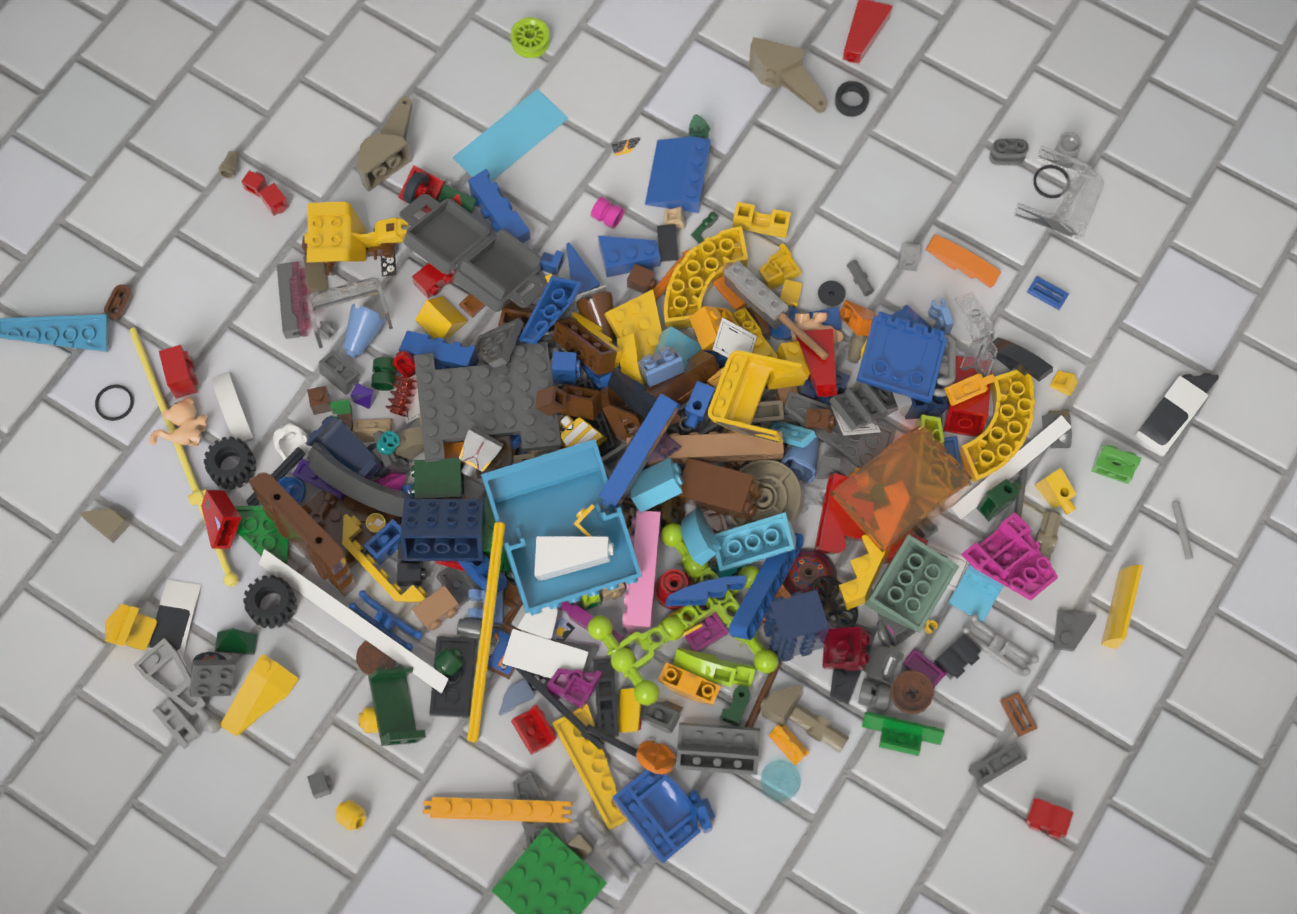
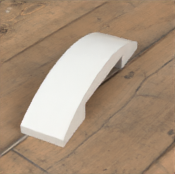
(231, 407)

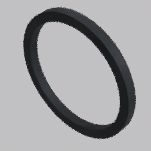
(1043, 168)
(121, 416)

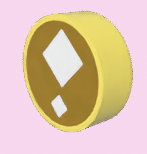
(375, 522)

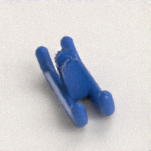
(385, 620)

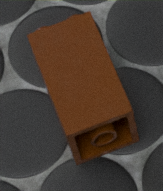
(720, 489)

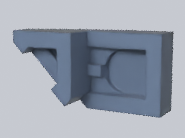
(515, 696)

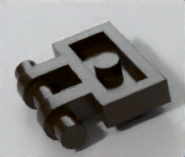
(673, 510)

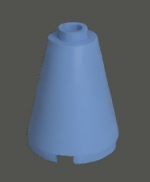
(361, 330)
(802, 460)

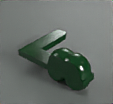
(706, 223)

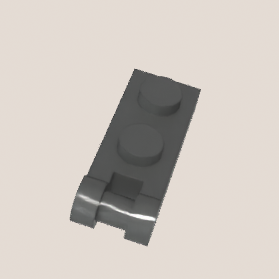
(998, 764)

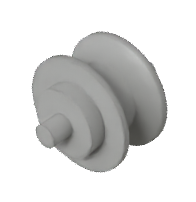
(325, 329)

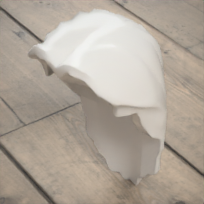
(288, 439)

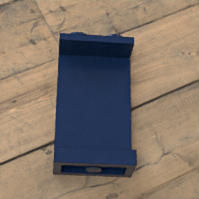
(345, 447)

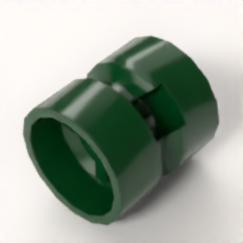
(384, 374)

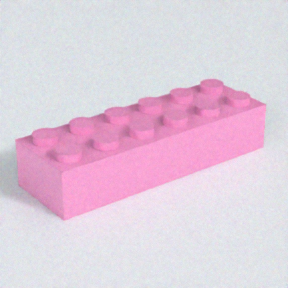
(641, 593)

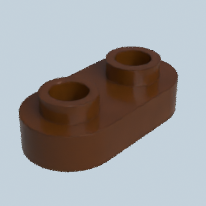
(115, 302)

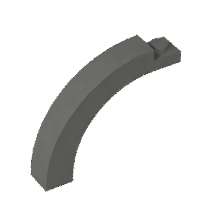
(353, 484)

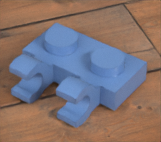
(943, 317)
(479, 595)

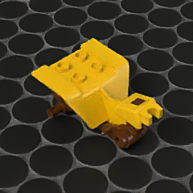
(340, 235)

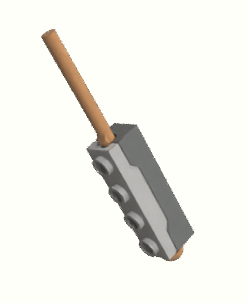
(764, 302)

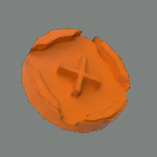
(656, 757)

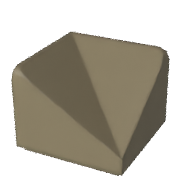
(580, 847)

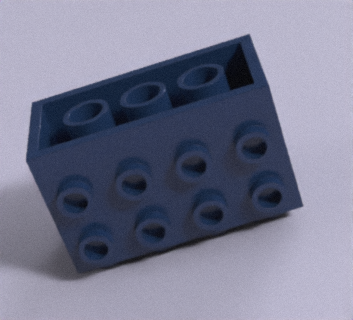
(443, 530)
(796, 625)

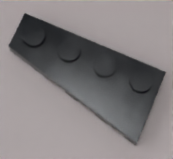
(845, 681)

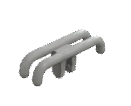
(947, 367)
(999, 647)
(606, 846)

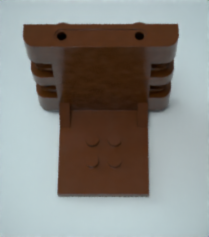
(318, 544)

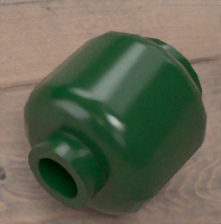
(448, 661)

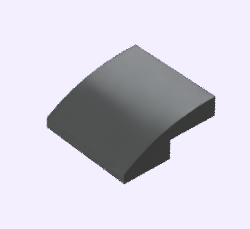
(458, 584)

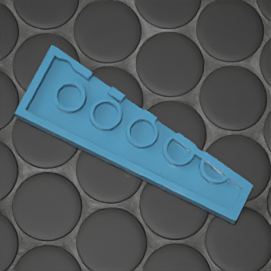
(74, 331)

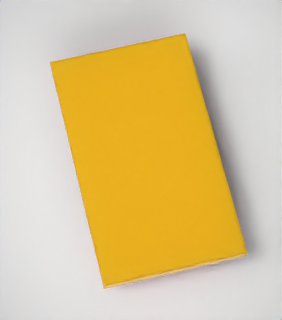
(628, 712)

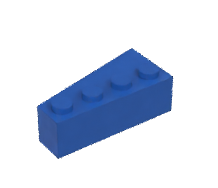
(445, 354)

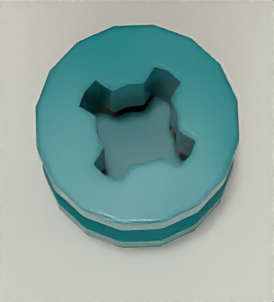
(388, 438)

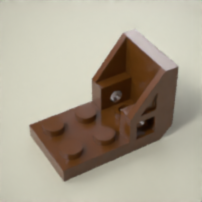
(623, 422)

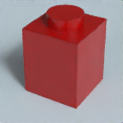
(274, 199)

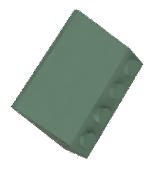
(912, 584)

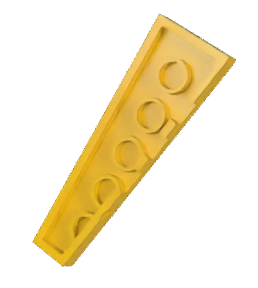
(591, 767)

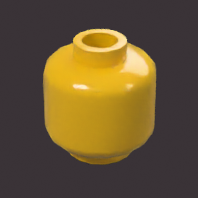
(367, 720)
(350, 815)

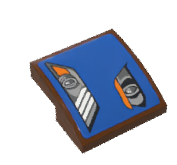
(497, 650)

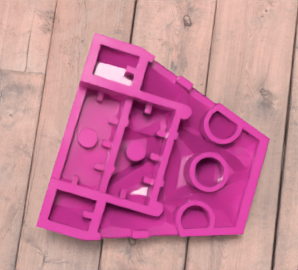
(1013, 559)

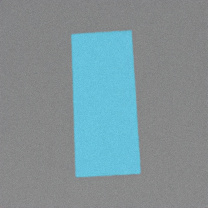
(511, 136)

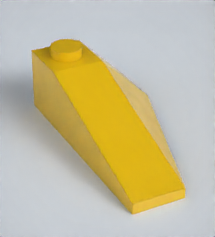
(261, 690)

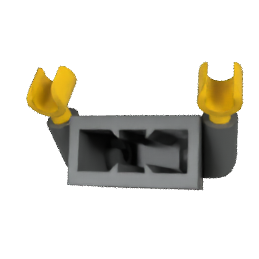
(893, 633)

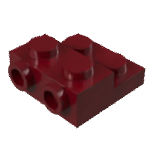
(846, 649)

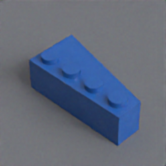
(496, 208)

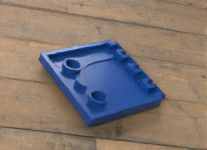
(902, 357)

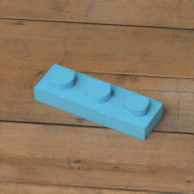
(793, 434)

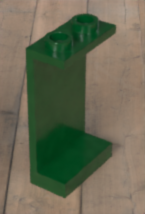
(394, 706)

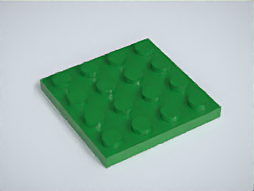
(549, 880)

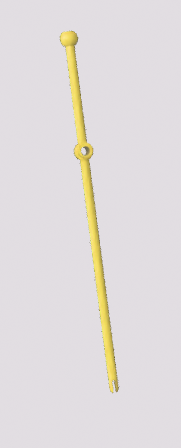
(230, 579)

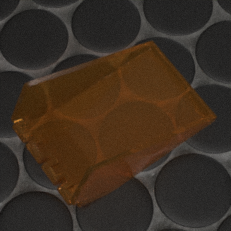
(903, 488)

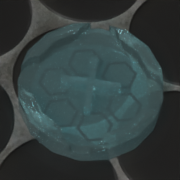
(780, 780)

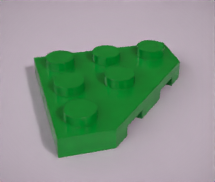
(261, 532)

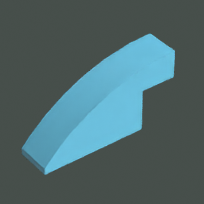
(699, 537)

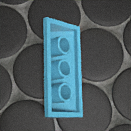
(755, 542)

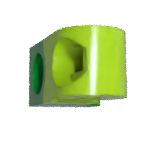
(590, 602)

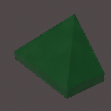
(236, 642)

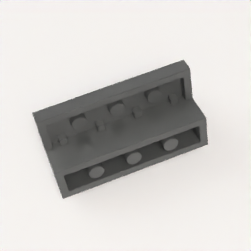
(718, 748)

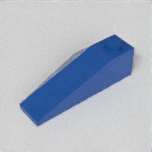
(551, 305)

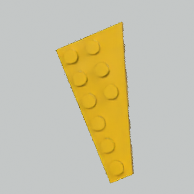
(637, 317)

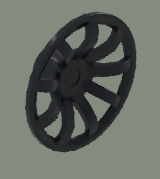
(831, 605)

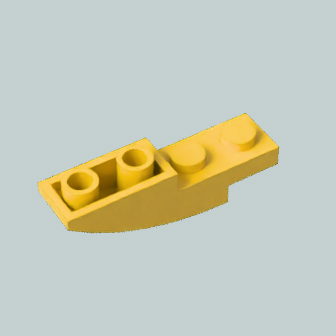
(744, 320)

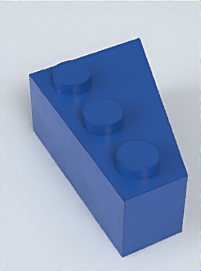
(622, 253)

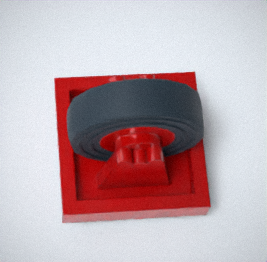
(420, 183)

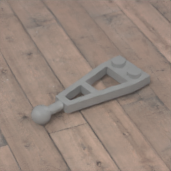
(155, 661)

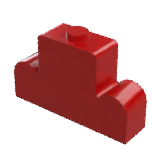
(835, 522)

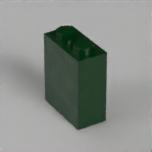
(438, 479)

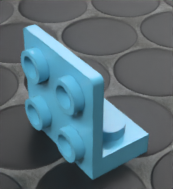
(975, 593)

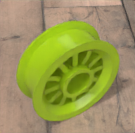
(526, 46)

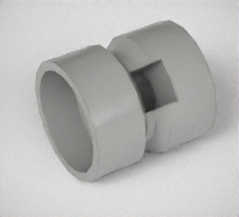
(1069, 144)

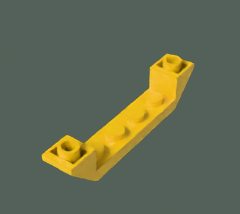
(350, 531)

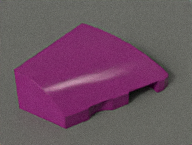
(574, 685)

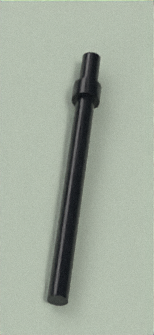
(561, 708)

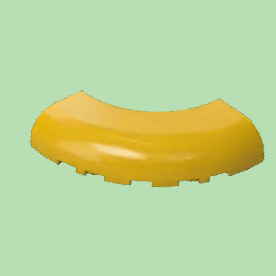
(698, 271)
(1008, 428)

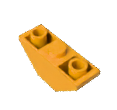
(688, 684)

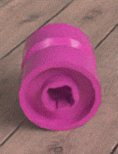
(605, 211)

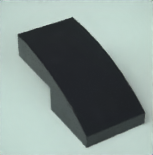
(667, 242)

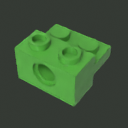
(1127, 462)

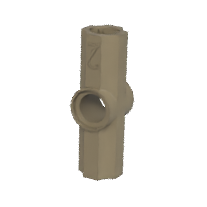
(1047, 534)
(818, 728)

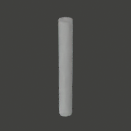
(1182, 531)

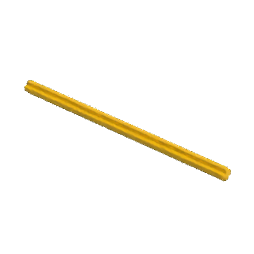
(486, 631)

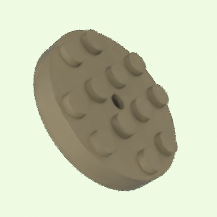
(780, 486)

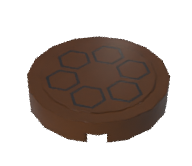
(370, 658)

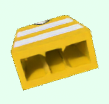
(579, 432)

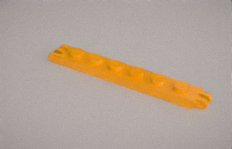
(498, 810)

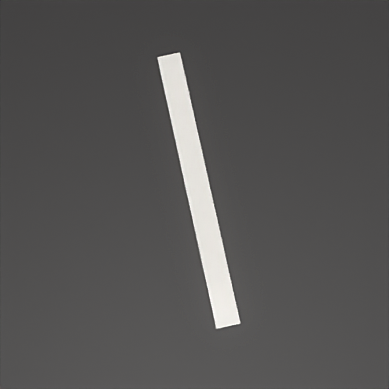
(353, 621)

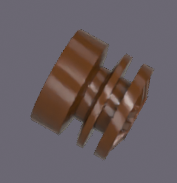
(918, 682)

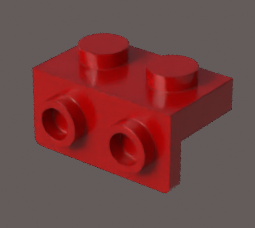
(534, 730)

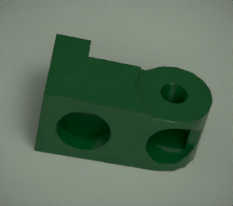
(738, 706)

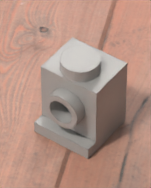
(909, 257)

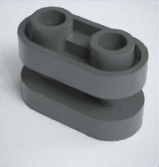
(1008, 152)

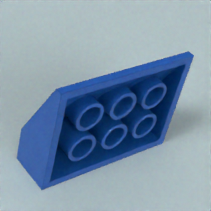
(678, 173)

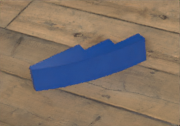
(700, 592)

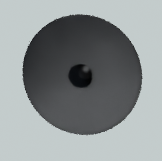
(831, 293)

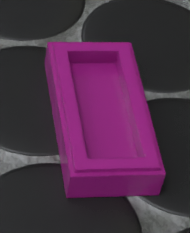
(918, 662)

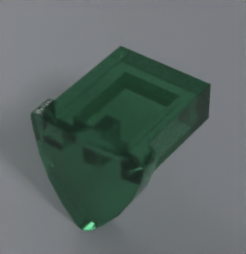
(698, 127)

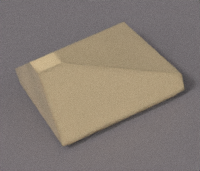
(674, 216)

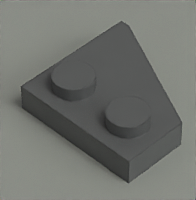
(1071, 628)

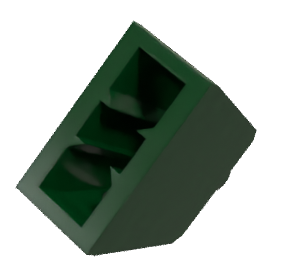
(999, 499)

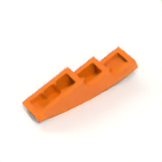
(963, 260)

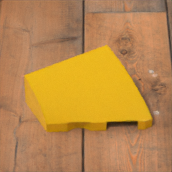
(779, 268)

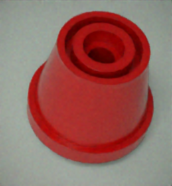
(663, 588)

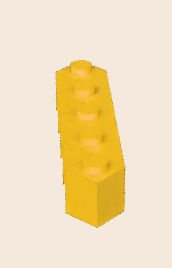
(866, 572)

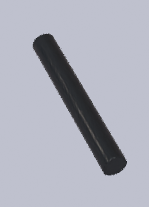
(611, 740)

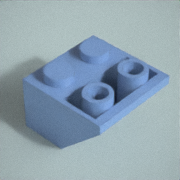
(661, 366)

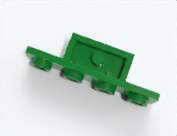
(902, 734)

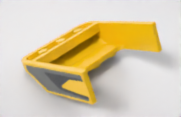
(742, 389)

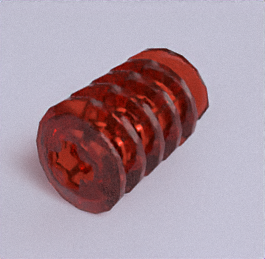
(401, 395)

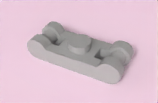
(176, 722)

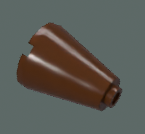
(595, 308)

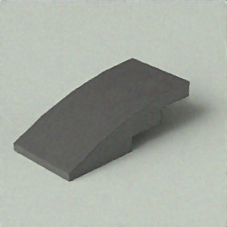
(864, 405)

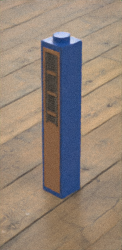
(639, 451)

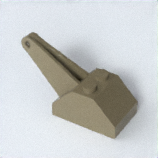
(781, 66)
(388, 151)

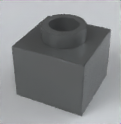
(320, 784)

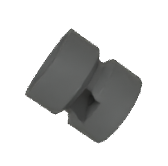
(881, 697)

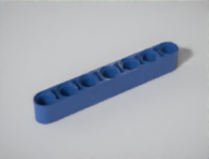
(762, 592)

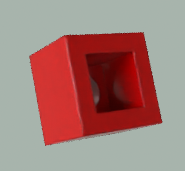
(254, 182)

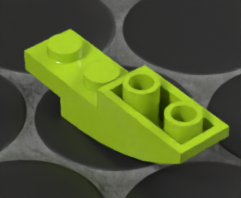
(714, 669)

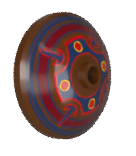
(810, 560)

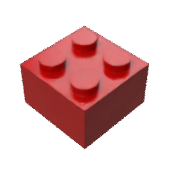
(179, 371)

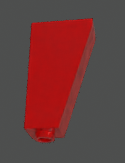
(865, 27)
(821, 371)

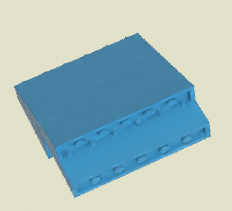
(543, 501)

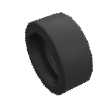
(851, 86)

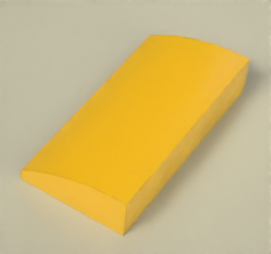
(1121, 606)

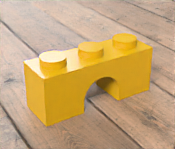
(771, 224)

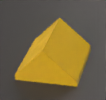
(440, 318)

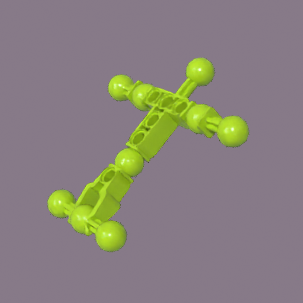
(673, 627)

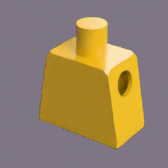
(1057, 491)

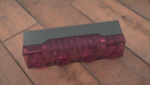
(292, 300)

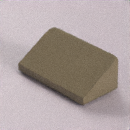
(315, 275)

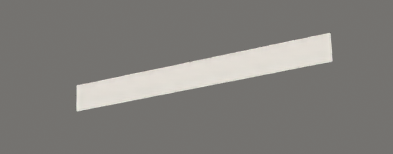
(1020, 460)

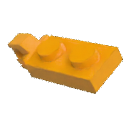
(968, 388)

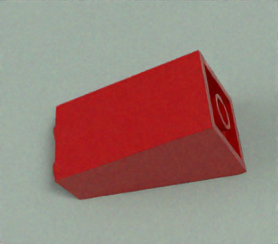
(970, 415)

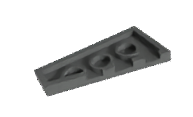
(528, 789)

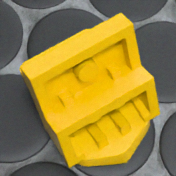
(129, 628)

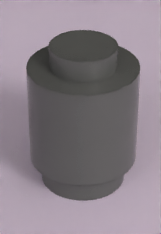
(469, 628)

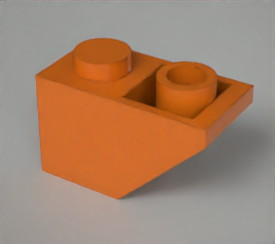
(857, 317)

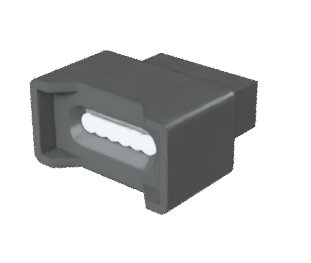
(883, 664)

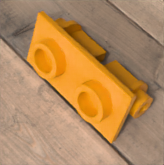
(788, 744)

